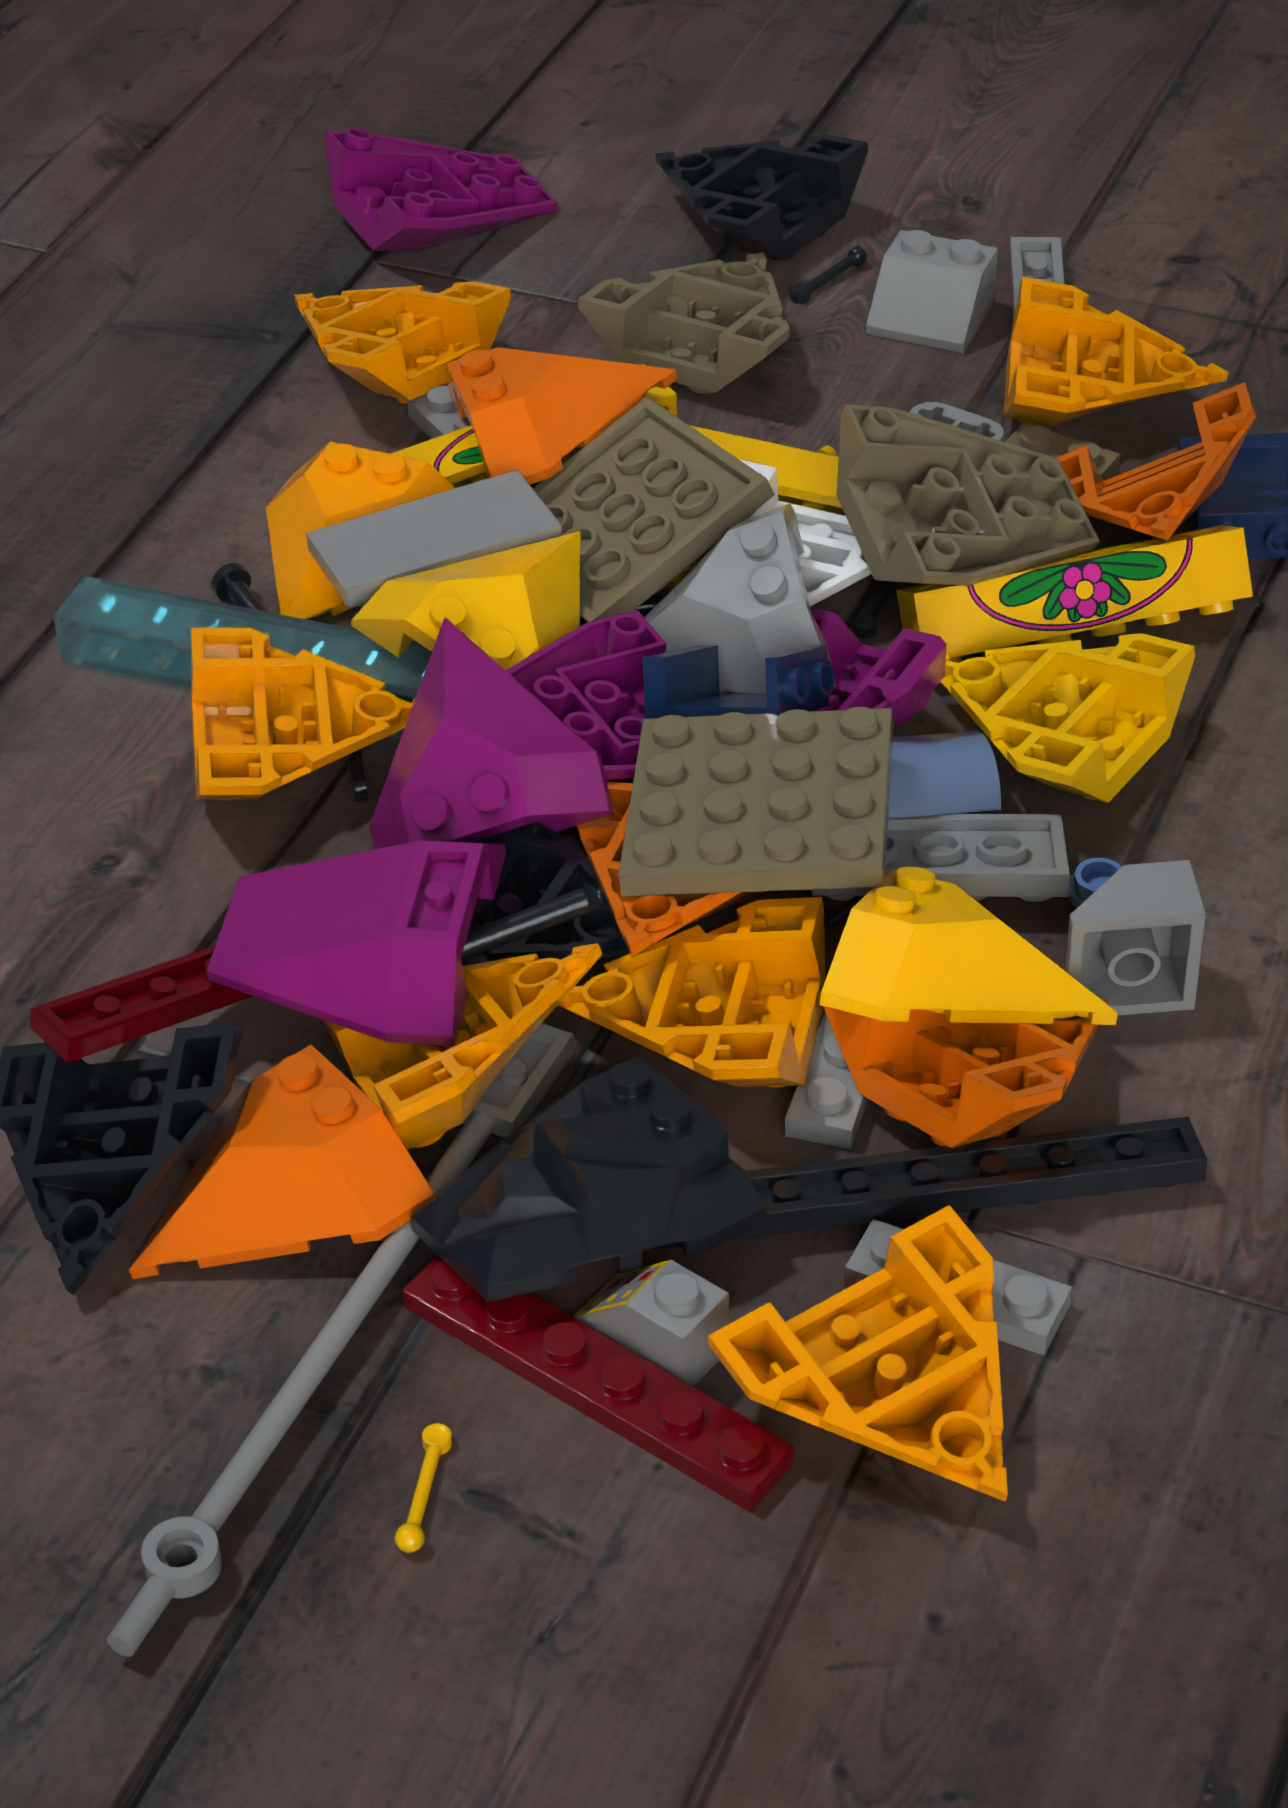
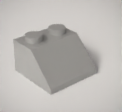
(933, 290)
(1140, 939)

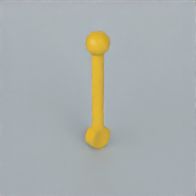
(436, 1442)

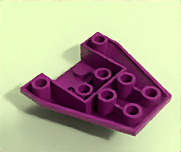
(424, 193)
(597, 685)
(362, 937)

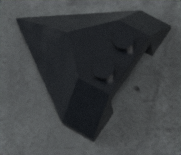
(769, 193)
(537, 869)
(106, 1133)

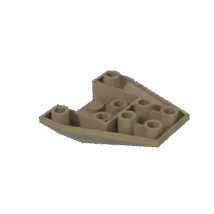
(950, 501)

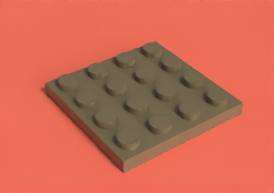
(647, 505)
(759, 803)

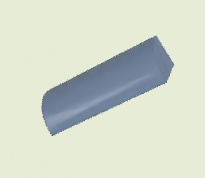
(943, 775)

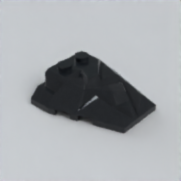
(589, 1180)

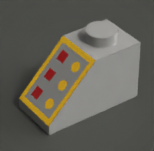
(661, 1316)

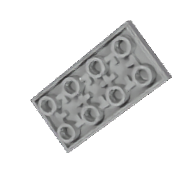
(430, 534)

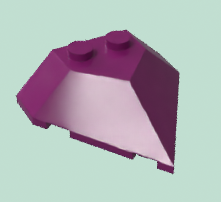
(880, 677)
(483, 757)

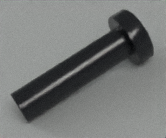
(233, 584)

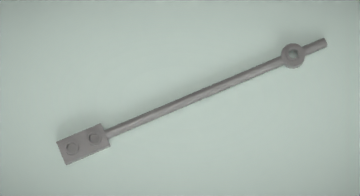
(194, 1539)

